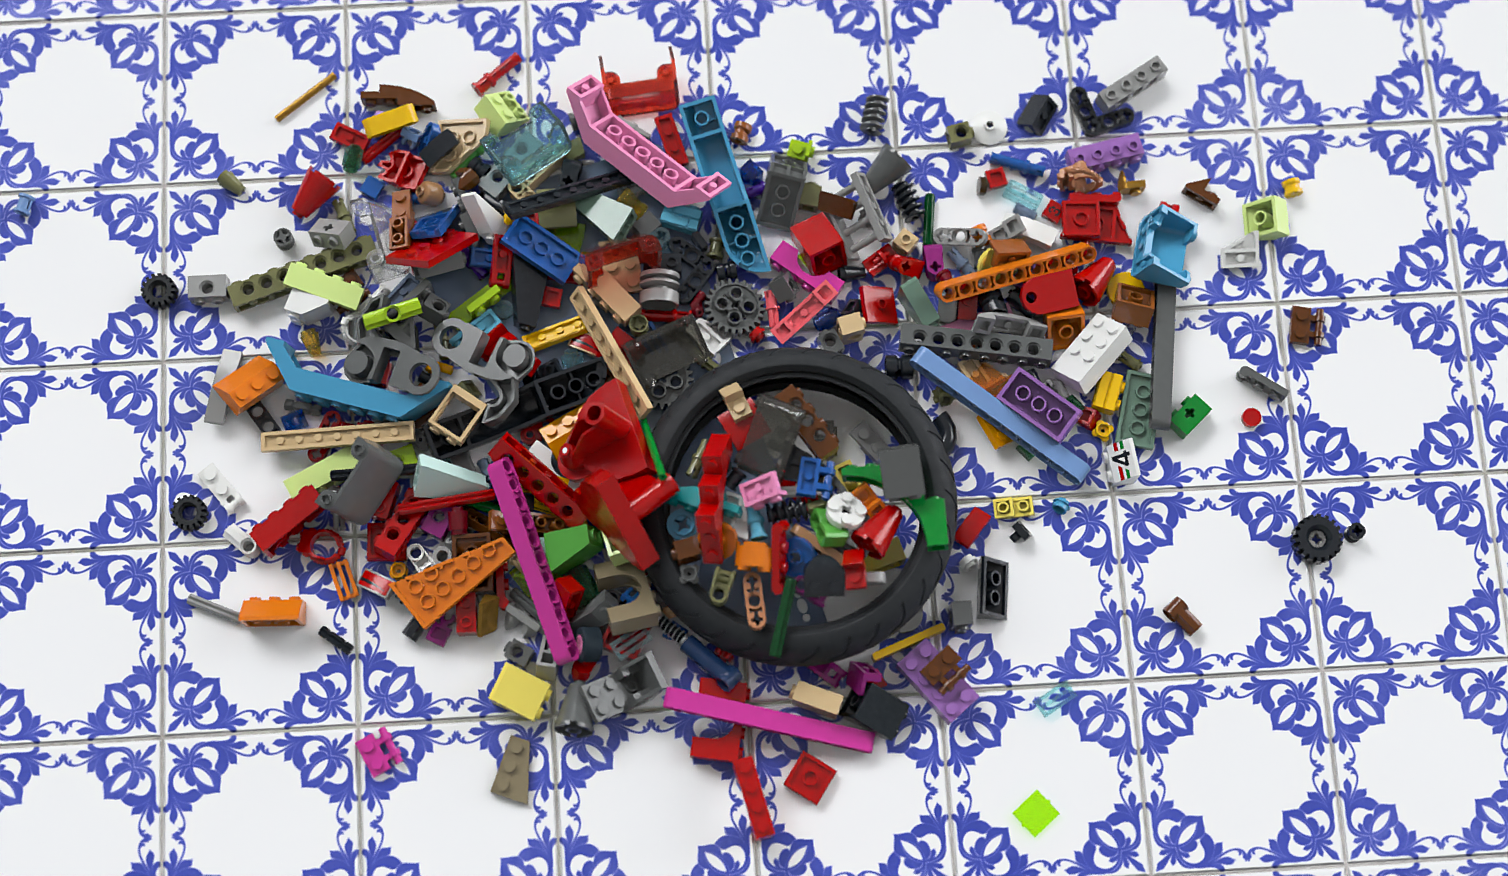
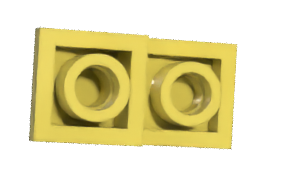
(1013, 507)

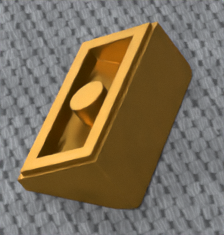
(488, 615)

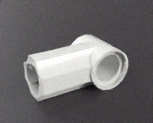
(241, 540)

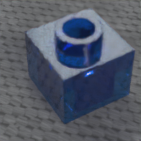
(751, 173)
(289, 423)

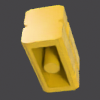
(1107, 393)

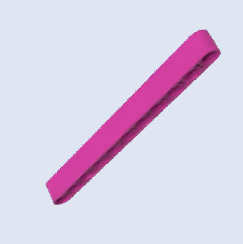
(533, 561)
(768, 720)

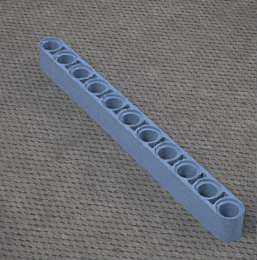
(1000, 415)

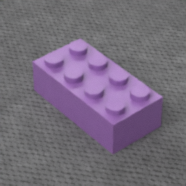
(1039, 405)
(946, 706)

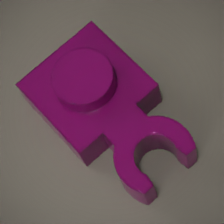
(439, 632)

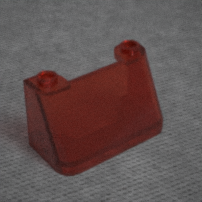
(642, 245)

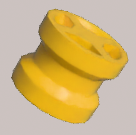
(1292, 187)

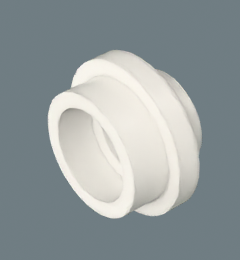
(968, 563)

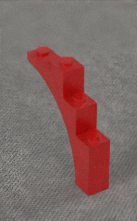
(711, 493)

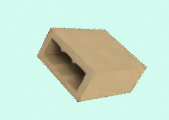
(816, 699)

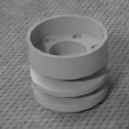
(659, 289)

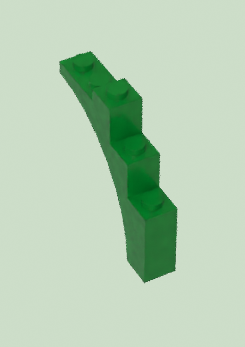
(929, 512)

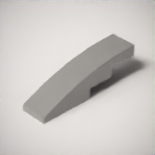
(216, 408)

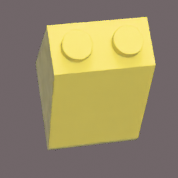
(520, 693)

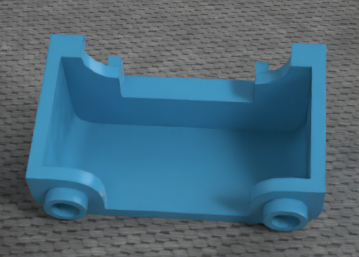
(1162, 247)

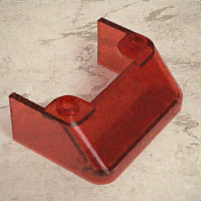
(643, 95)

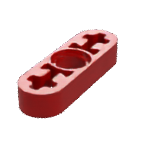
(325, 422)

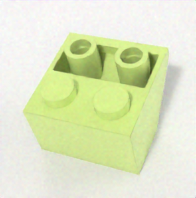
(502, 111)

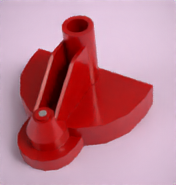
(606, 438)
(620, 507)

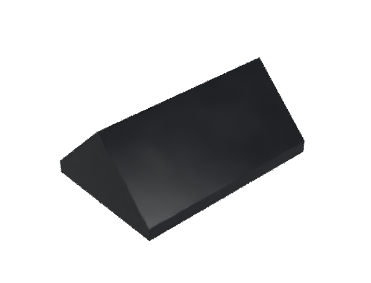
(992, 589)

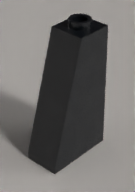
(527, 293)

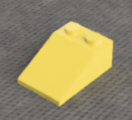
(893, 558)

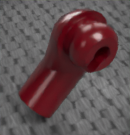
(696, 304)

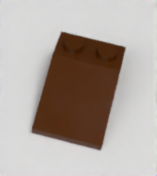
(469, 542)

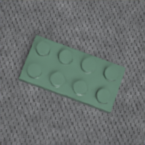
(1134, 411)

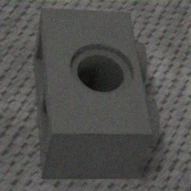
(960, 616)

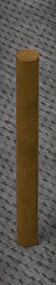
(305, 97)

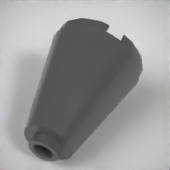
(886, 169)
(574, 714)

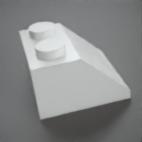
(307, 308)

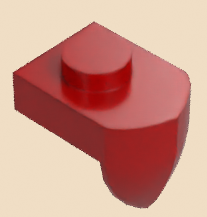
(582, 670)

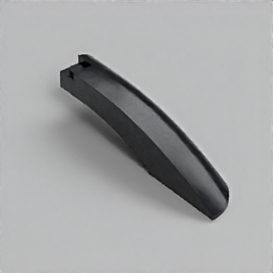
(537, 403)

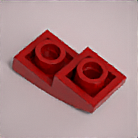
(971, 527)

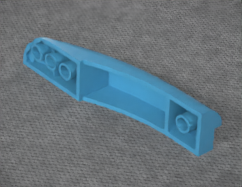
(732, 206)

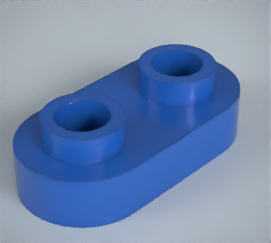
(431, 131)

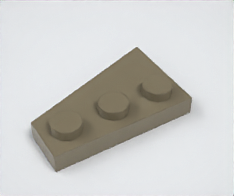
(513, 772)

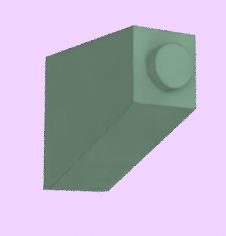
(917, 303)

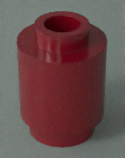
(458, 521)

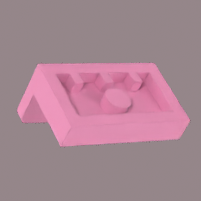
(762, 491)

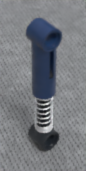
(725, 675)

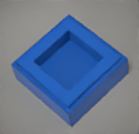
(372, 187)

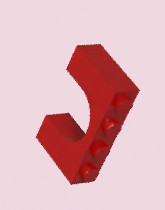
(725, 748)
(754, 799)

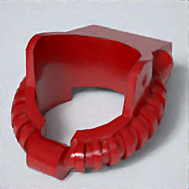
(307, 541)

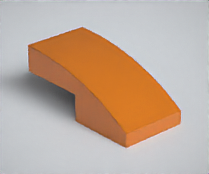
(868, 498)

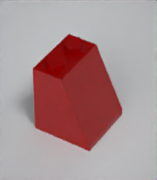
(819, 244)

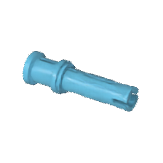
(756, 525)

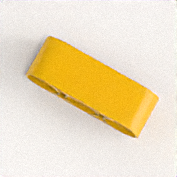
(390, 121)

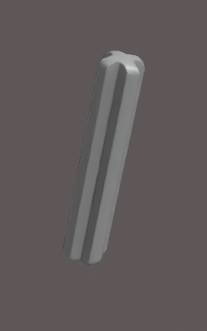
(213, 608)

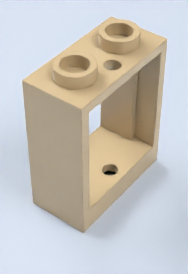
(468, 400)

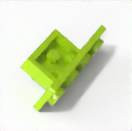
(479, 302)

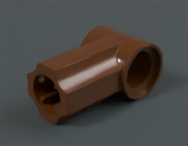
(1178, 612)

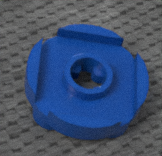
(806, 551)

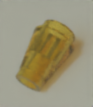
(311, 341)

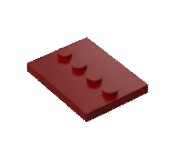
(431, 251)

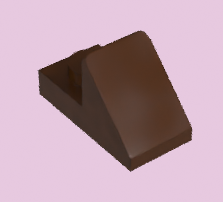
(1197, 192)

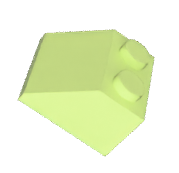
(1267, 216)

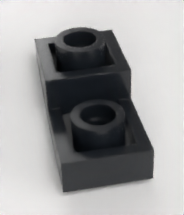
(438, 148)
(544, 370)

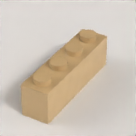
(611, 296)

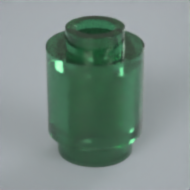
(352, 158)

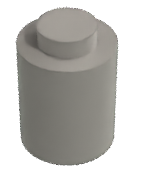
(947, 311)
(441, 554)

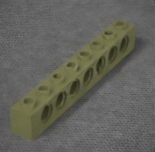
(277, 289)

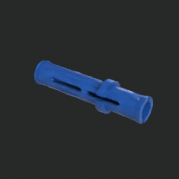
(1016, 164)

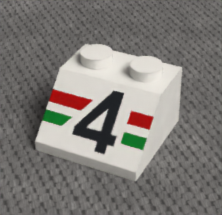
(1121, 463)

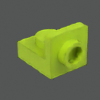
(800, 150)

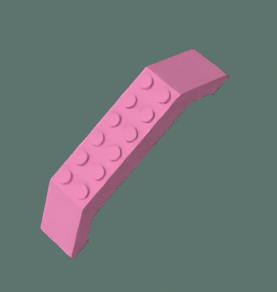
(634, 153)

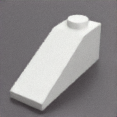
(484, 217)

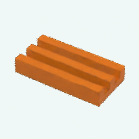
(338, 565)

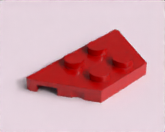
(1112, 228)

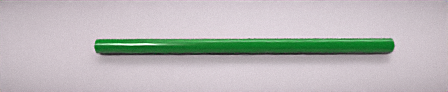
(653, 449)

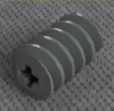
(874, 114)

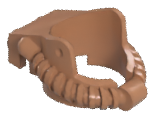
(1074, 178)

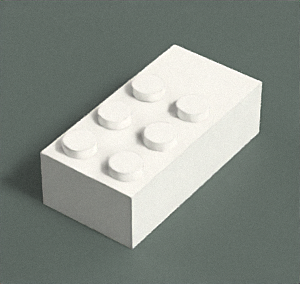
(1091, 353)

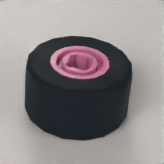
(589, 643)

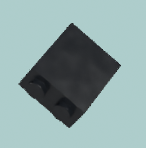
(875, 711)

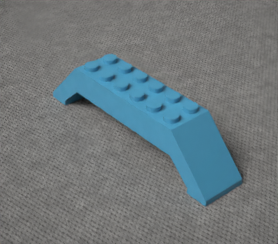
(351, 395)

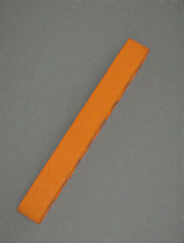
(1006, 272)

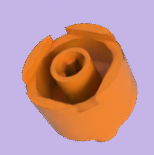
(753, 556)

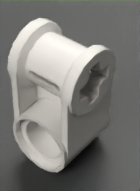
(422, 562)

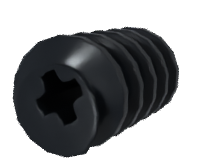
(907, 201)
(785, 511)

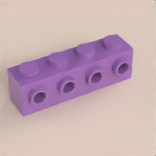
(1107, 153)

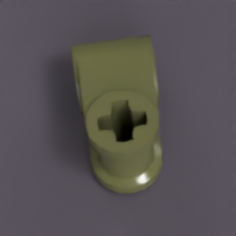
(722, 582)

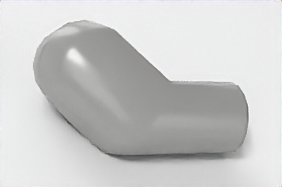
(1057, 386)

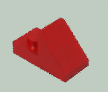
(855, 569)

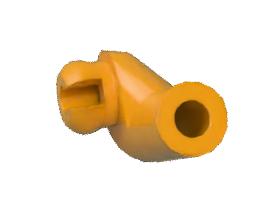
(444, 368)

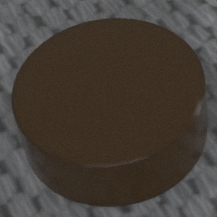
(982, 185)

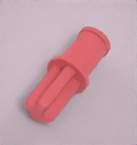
(771, 308)

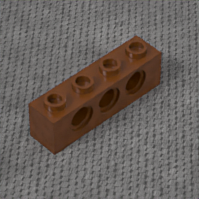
(820, 450)

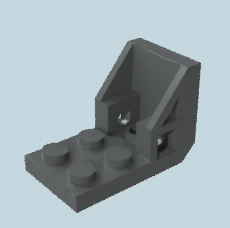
(782, 192)
(405, 330)
(624, 689)

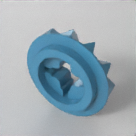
(679, 516)

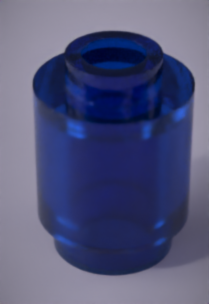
(826, 319)

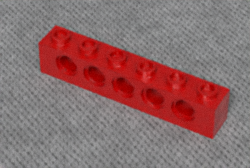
(540, 472)

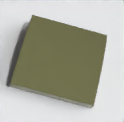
(558, 217)

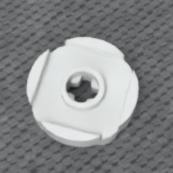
(847, 502)

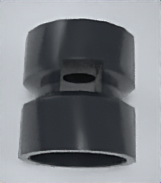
(992, 301)
(898, 367)

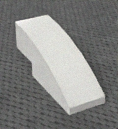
(1036, 232)

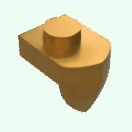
(1133, 188)

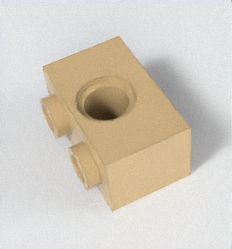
(850, 328)

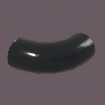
(946, 430)

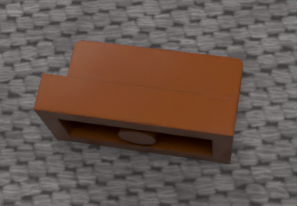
(1008, 250)

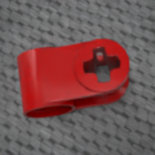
(906, 265)

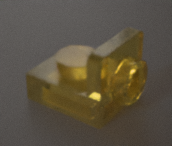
(629, 198)

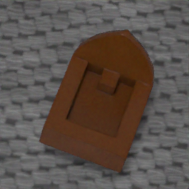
(468, 179)

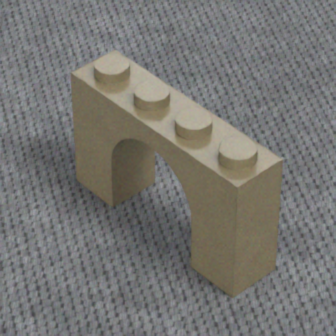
(634, 615)

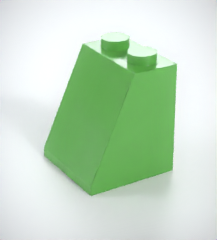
(572, 547)

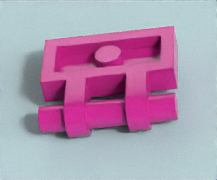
(373, 754)

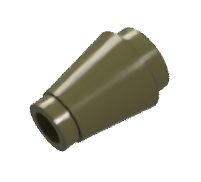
(231, 182)

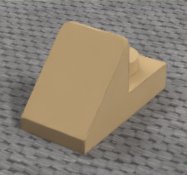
(736, 402)

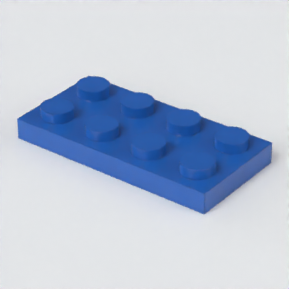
(541, 249)

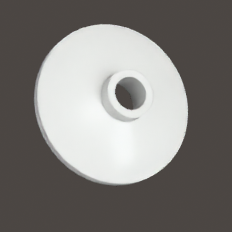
(986, 135)

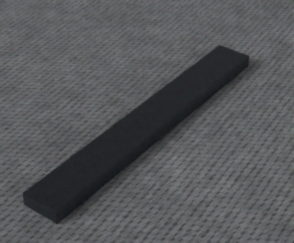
(565, 194)

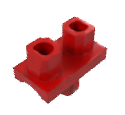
(879, 260)

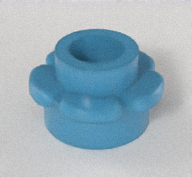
(1060, 505)

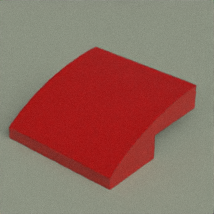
(737, 430)

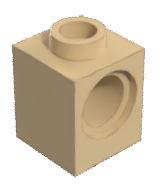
(905, 243)

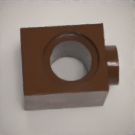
(686, 550)

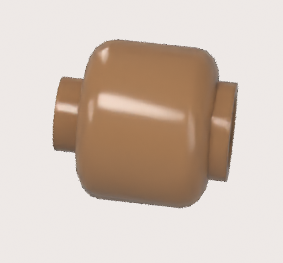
(430, 194)

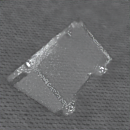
(377, 217)

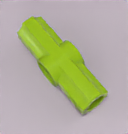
(379, 317)

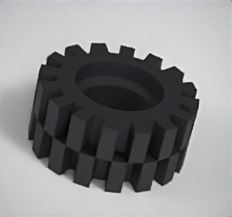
(147, 291)
(185, 502)

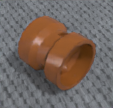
(741, 132)

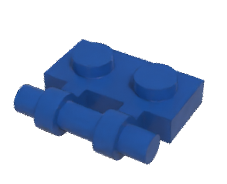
(808, 478)

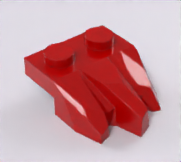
(403, 170)

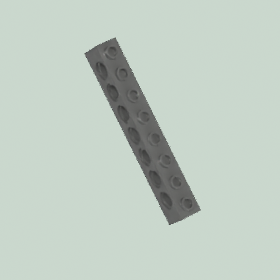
(966, 338)

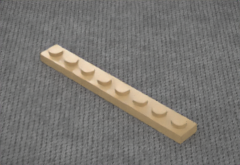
(610, 350)
(336, 436)

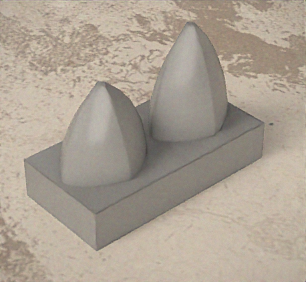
(517, 614)

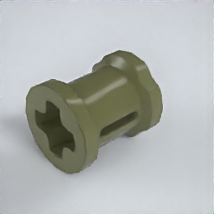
(716, 248)

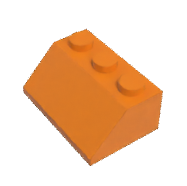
(249, 384)
(273, 612)

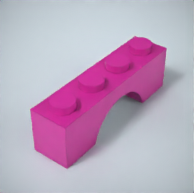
(785, 260)

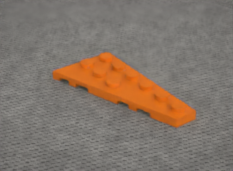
(443, 585)

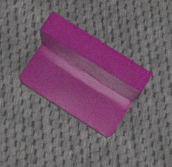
(860, 673)

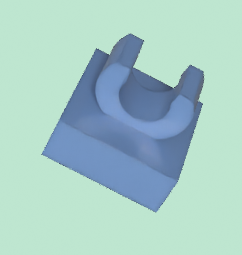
(411, 134)

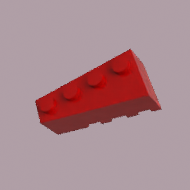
(287, 521)

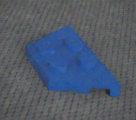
(435, 224)

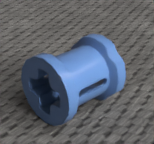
(24, 204)

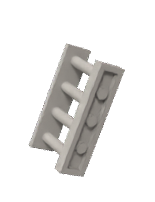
(873, 216)

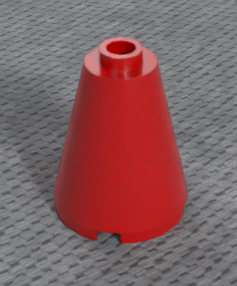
(313, 193)
(1093, 281)
(878, 531)

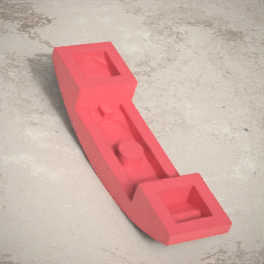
(804, 312)

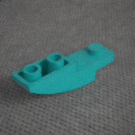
(690, 499)

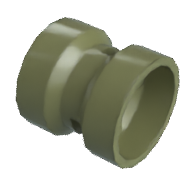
(638, 321)

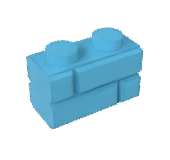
(682, 218)

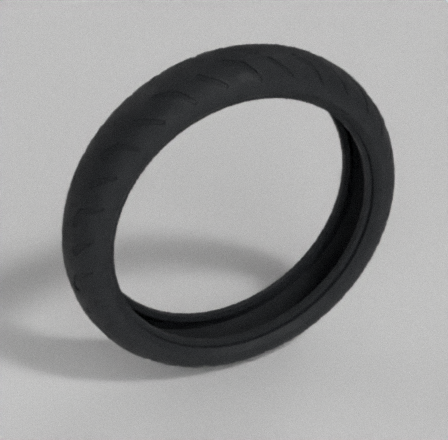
(883, 399)

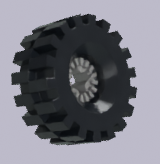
(1325, 531)

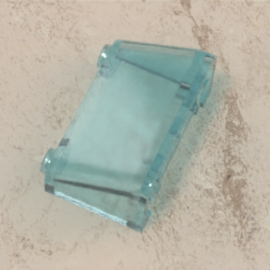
(530, 146)

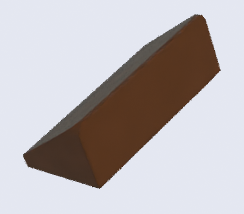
(836, 205)

